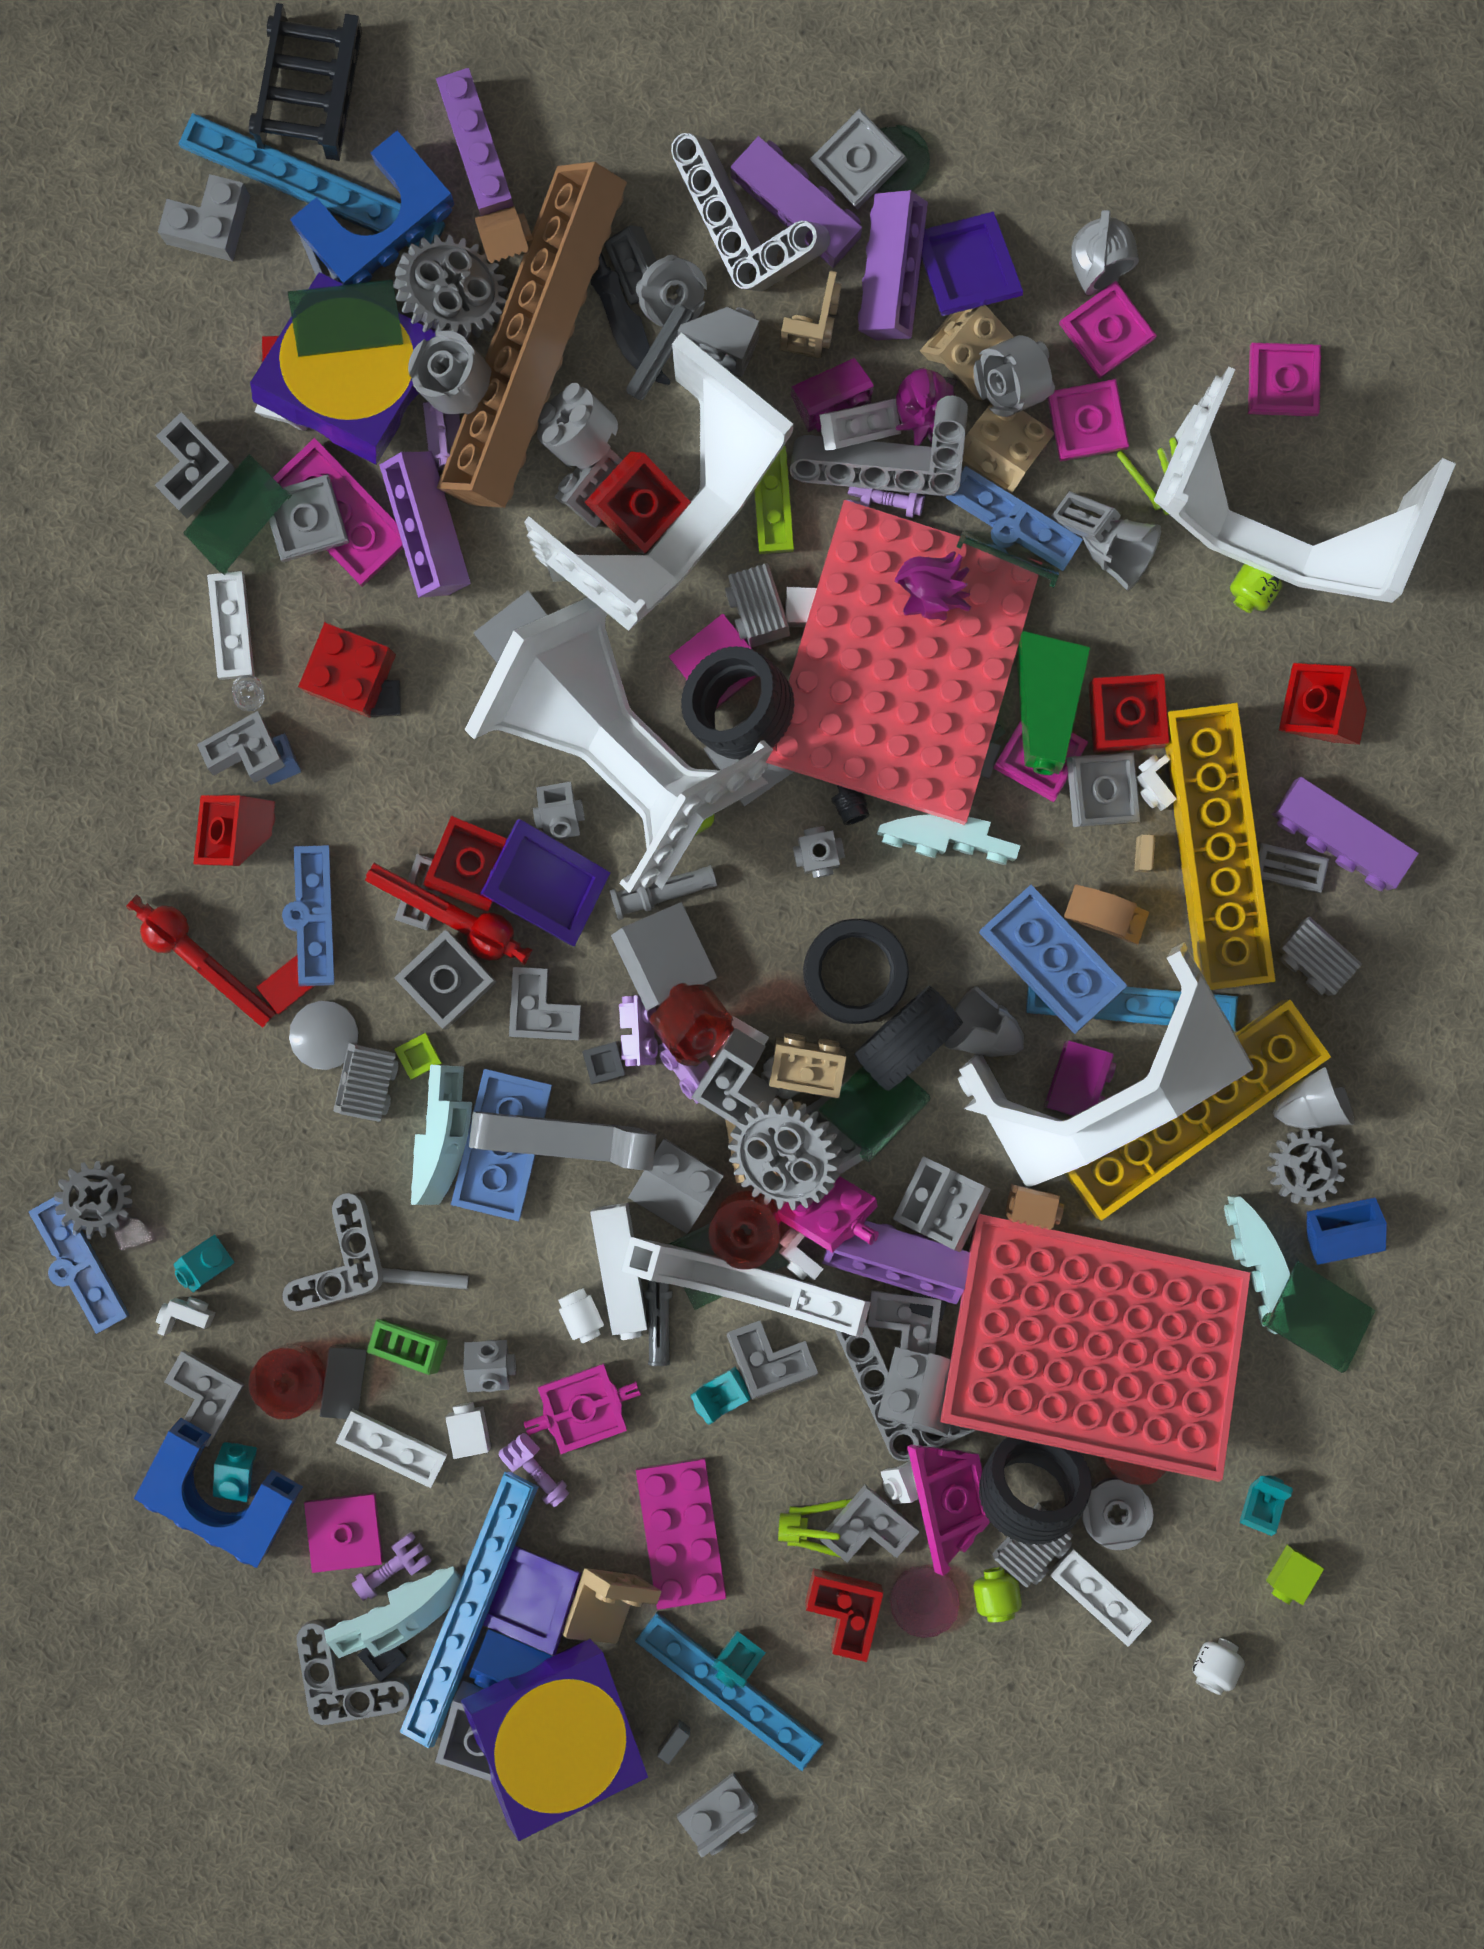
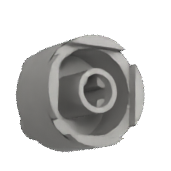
(449, 373)
(1014, 375)
(576, 427)

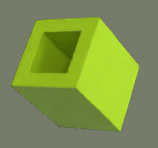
(1294, 1576)

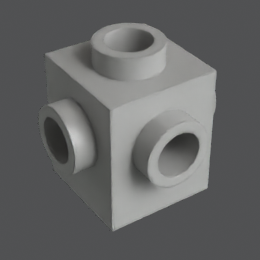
(558, 811)
(823, 865)
(488, 1366)

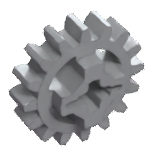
(1311, 1153)
(84, 1188)

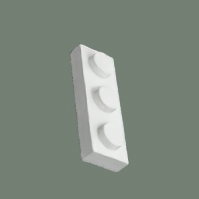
(859, 424)
(230, 625)
(391, 1448)
(1100, 1597)

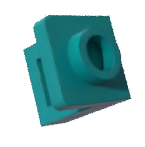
(202, 1264)
(720, 1395)
(234, 1471)
(1265, 1504)
(737, 1661)

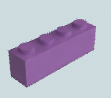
(474, 142)
(793, 198)
(892, 265)
(424, 524)
(1344, 834)
(905, 1262)

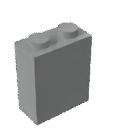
(662, 954)

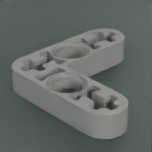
(346, 1274)
(330, 1689)

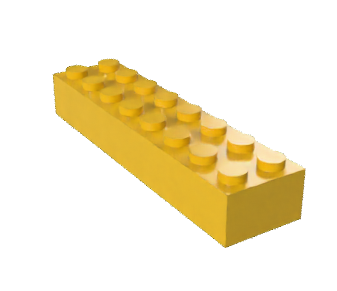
(1218, 847)
(1281, 1054)

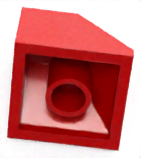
(1324, 703)
(231, 828)

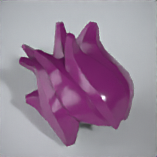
(918, 400)
(933, 585)

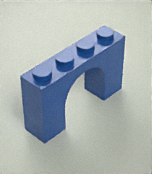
(355, 256)
(172, 1493)

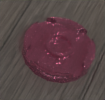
(924, 1602)

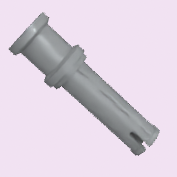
(675, 887)

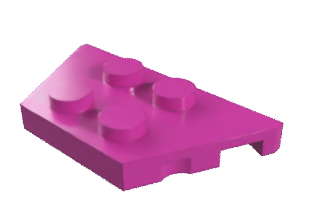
(948, 1500)

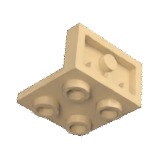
(807, 338)
(962, 339)
(1004, 447)
(808, 1066)
(604, 1603)

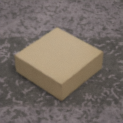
(1144, 853)

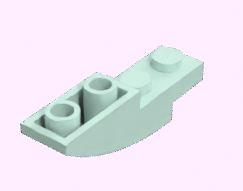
(933, 833)
(447, 1129)
(1257, 1248)
(409, 1612)

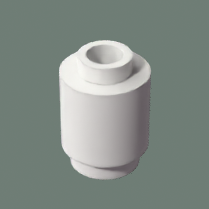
(580, 1316)

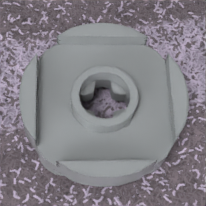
(657, 280)
(1132, 1525)

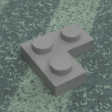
(244, 741)
(533, 1016)
(893, 1312)
(769, 1371)
(210, 1387)
(868, 1517)

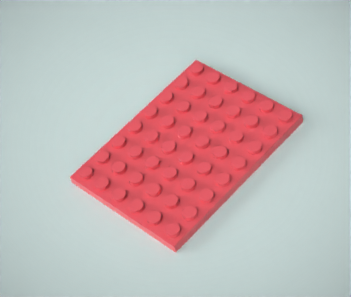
(894, 696)
(1097, 1348)

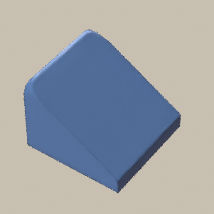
(291, 765)

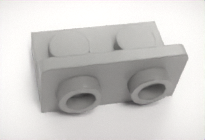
(580, 484)
(719, 1815)

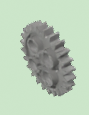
(450, 287)
(785, 1154)

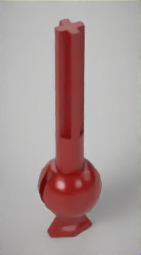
(167, 930)
(488, 935)

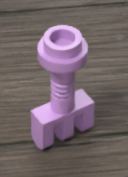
(912, 503)
(521, 1453)
(366, 1586)

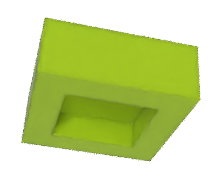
(418, 1056)

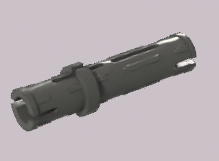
(658, 1353)

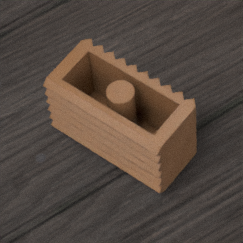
(503, 233)
(1033, 1207)

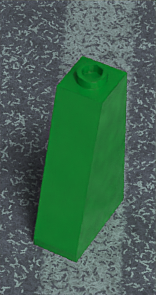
(1049, 694)

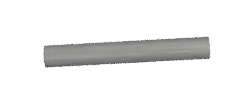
(421, 1278)

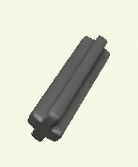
(658, 353)

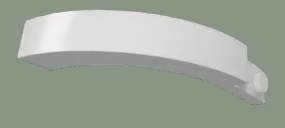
(754, 1286)

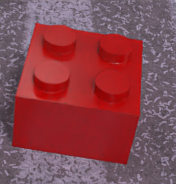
(637, 502)
(347, 670)
(1128, 713)
(464, 862)

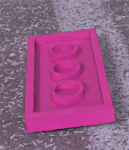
(370, 529)
(681, 1533)

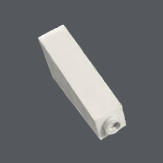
(622, 1291)

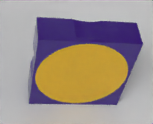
(344, 395)
(555, 1739)

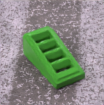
(434, 1355)

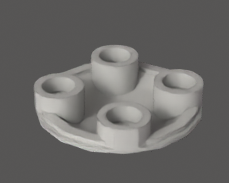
(322, 1034)

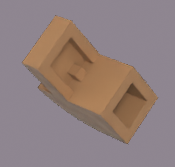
(1106, 913)

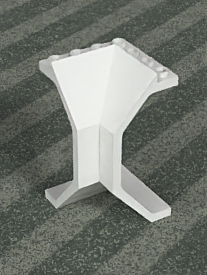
(736, 449)
(1359, 563)
(566, 692)
(1191, 1065)

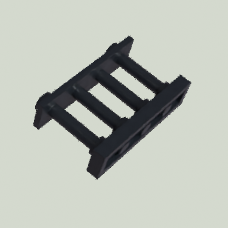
(334, 102)

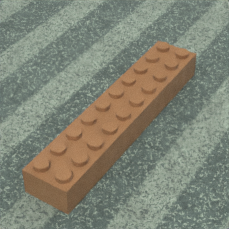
(533, 333)

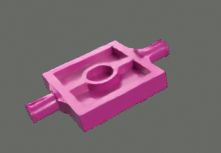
(835, 1217)
(582, 1408)

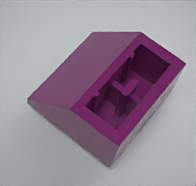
(832, 391)
(1079, 1078)

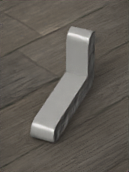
(737, 224)
(891, 465)
(564, 1138)
(889, 1429)

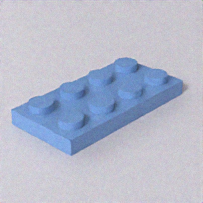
(1053, 959)
(497, 1179)

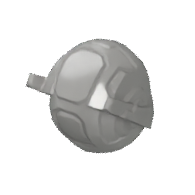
(1103, 252)

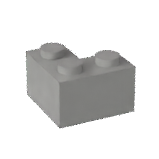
(214, 225)
(200, 468)
(729, 1083)

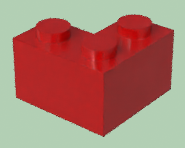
(853, 1604)

